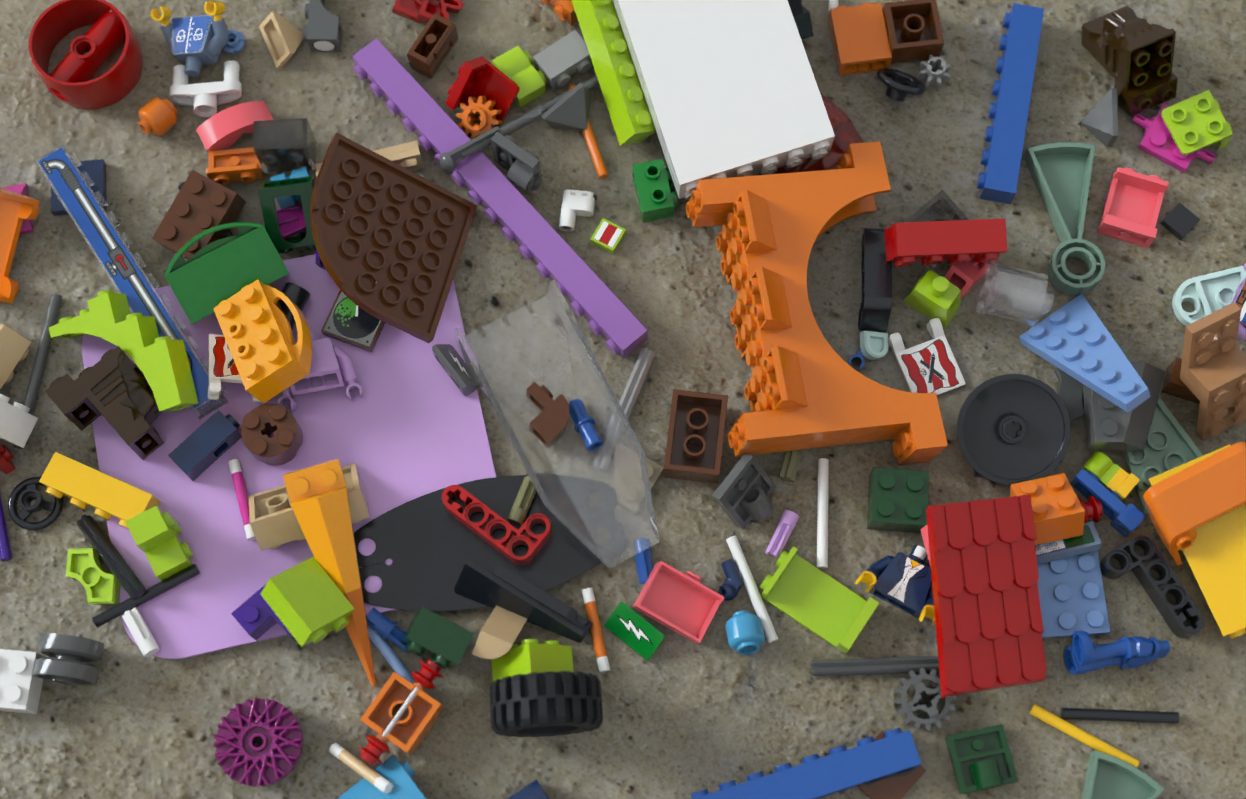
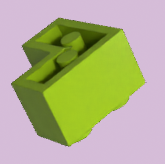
(159, 538)
(533, 658)

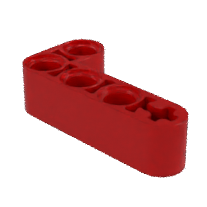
(493, 521)

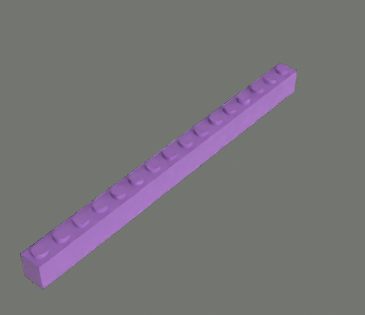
(502, 201)

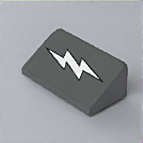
(455, 368)

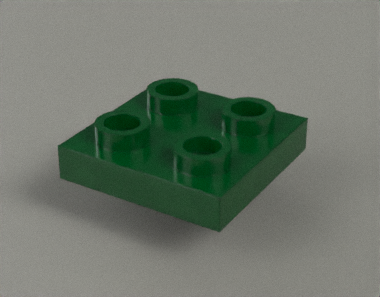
(981, 759)

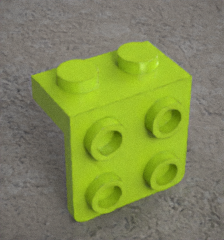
(1197, 123)

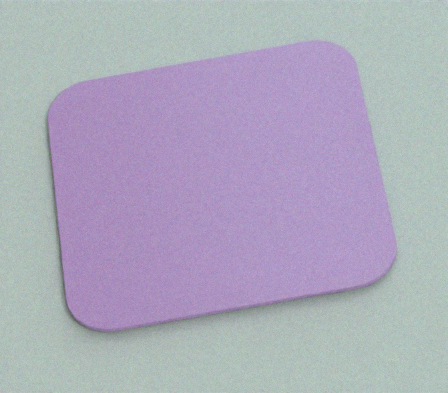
(404, 434)

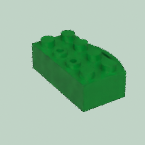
(223, 267)

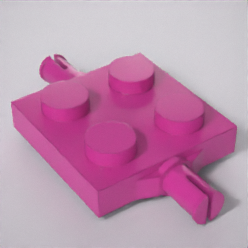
(1160, 144)

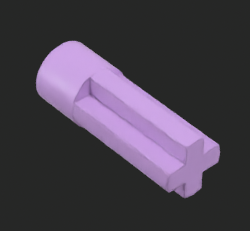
(786, 525)

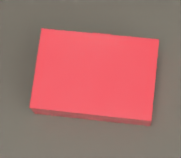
(678, 601)

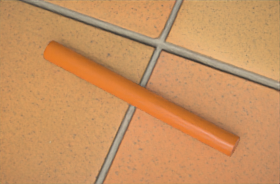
(594, 149)

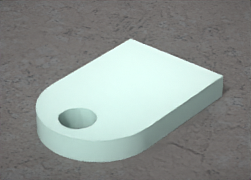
(1207, 293)

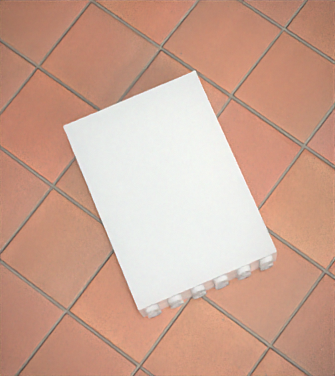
(725, 86)

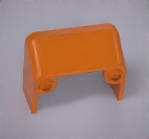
(1197, 497)

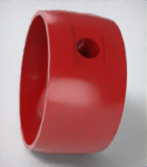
(70, 76)

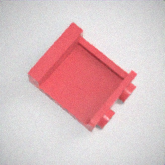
(1132, 207)

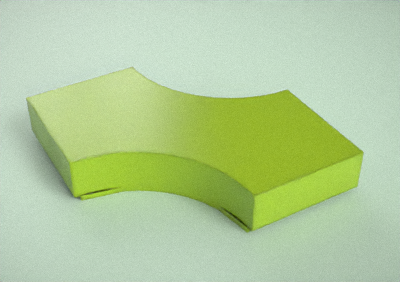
(99, 584)

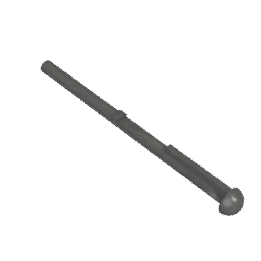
(449, 159)

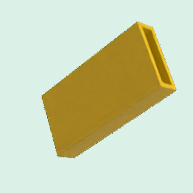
(1219, 562)

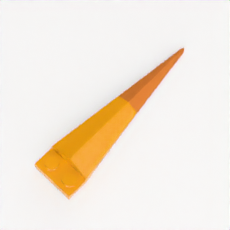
(324, 514)

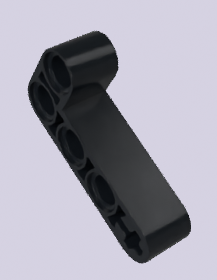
(876, 283)
(1156, 589)

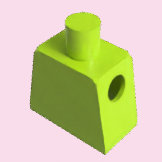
(934, 297)

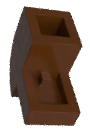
(554, 414)

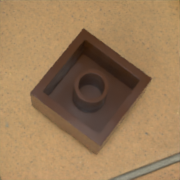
(913, 30)

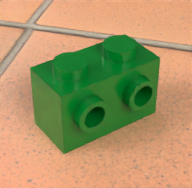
(653, 190)

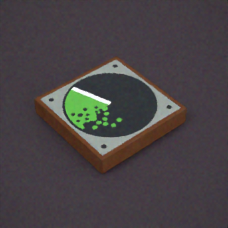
(352, 324)

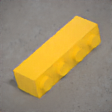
(95, 490)

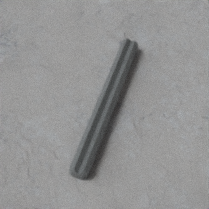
(865, 666)

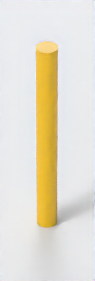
(1080, 734)

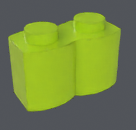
(519, 68)

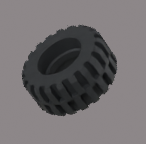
(546, 704)

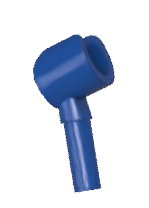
(858, 356)

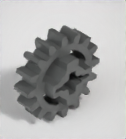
(930, 710)

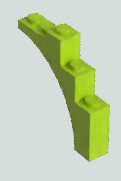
(159, 358)

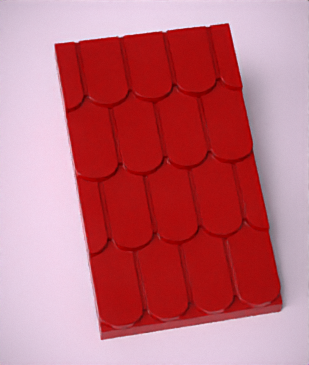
(985, 594)

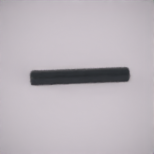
(111, 557)

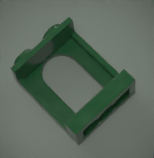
(281, 188)

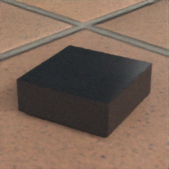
(1180, 221)

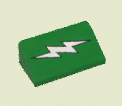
(634, 631)

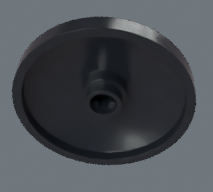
(1013, 429)

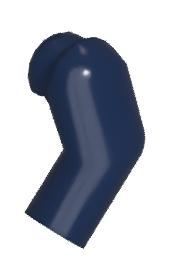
(732, 582)

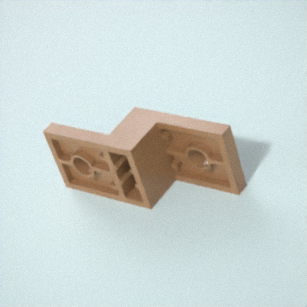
(1215, 370)

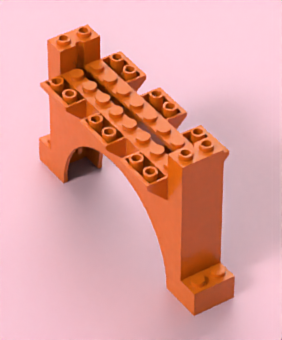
(798, 384)

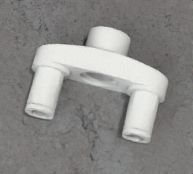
(206, 96)

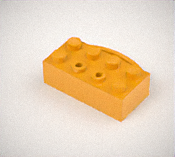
(264, 340)

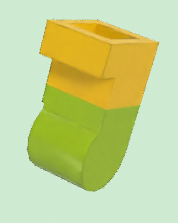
(1110, 474)

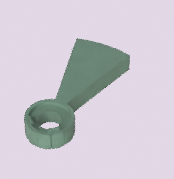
(1063, 181)
(1116, 779)

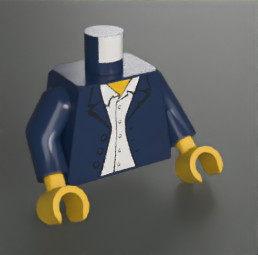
(902, 582)

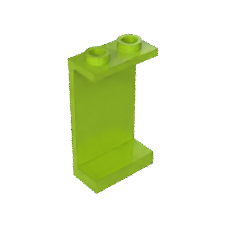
(817, 601)

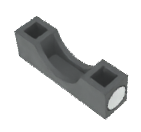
(323, 28)

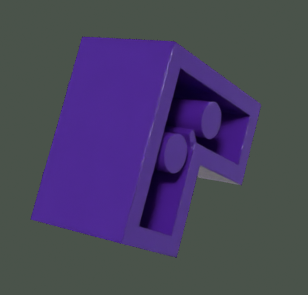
(257, 616)

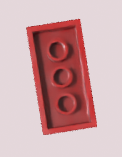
(945, 240)

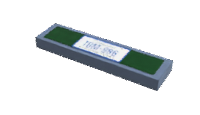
(1069, 547)

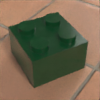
(897, 500)
(436, 638)

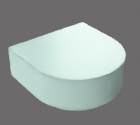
(874, 344)

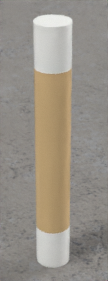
(361, 768)

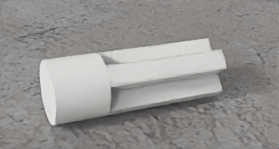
(140, 632)

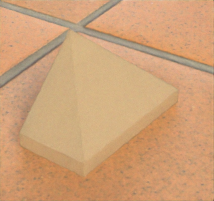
(280, 37)

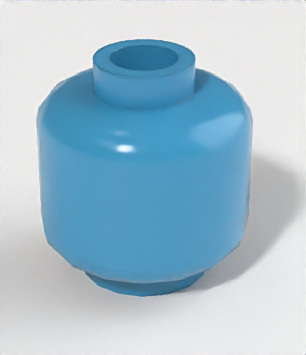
(745, 632)

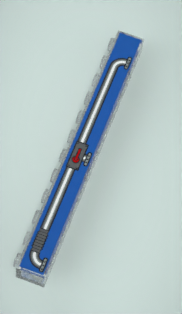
(120, 264)

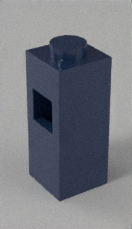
(206, 444)

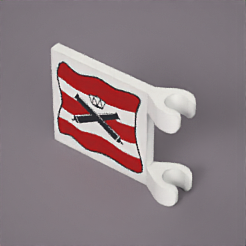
(929, 365)
(221, 366)

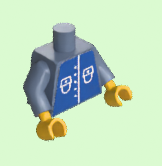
(194, 38)

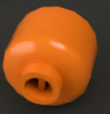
(157, 116)

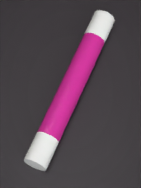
(242, 496)

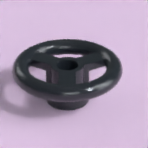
(900, 84)
(25, 499)

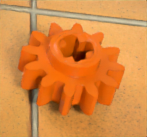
(470, 118)

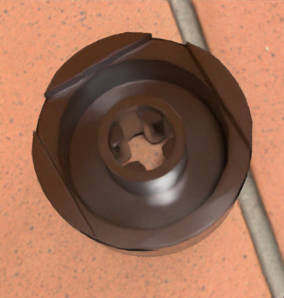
(285, 428)

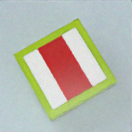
(608, 236)

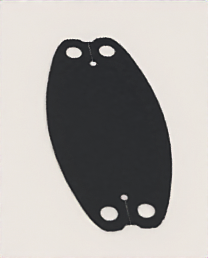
(434, 546)

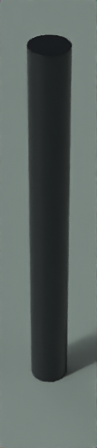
(150, 593)
(1120, 715)

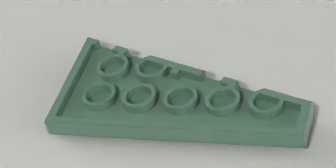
(1164, 449)

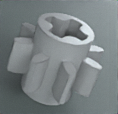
(941, 71)

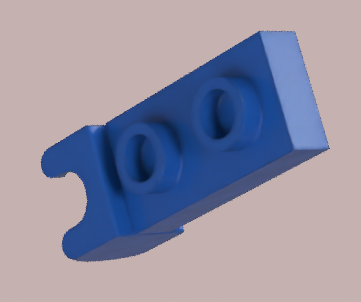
(1124, 517)

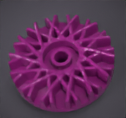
(237, 740)

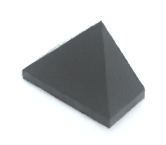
(571, 110)
(1103, 119)

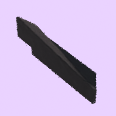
(522, 598)

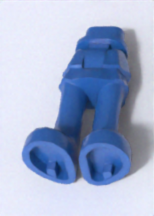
(1130, 652)

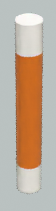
(596, 631)

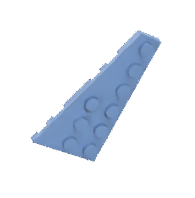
(1085, 350)

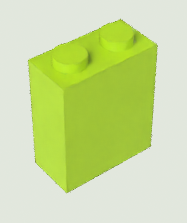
(307, 602)

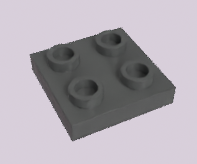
(521, 165)
(745, 492)

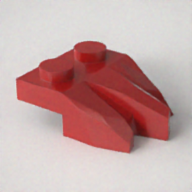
(423, 10)

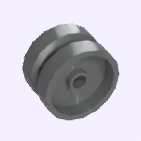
(69, 659)

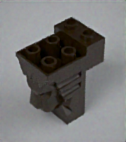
(1135, 56)
(118, 393)

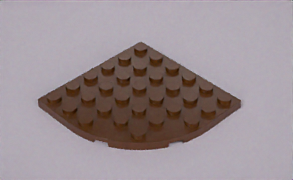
(387, 236)

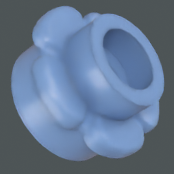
(236, 46)

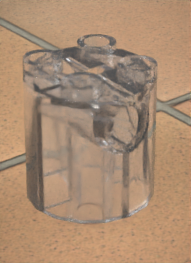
(1014, 294)

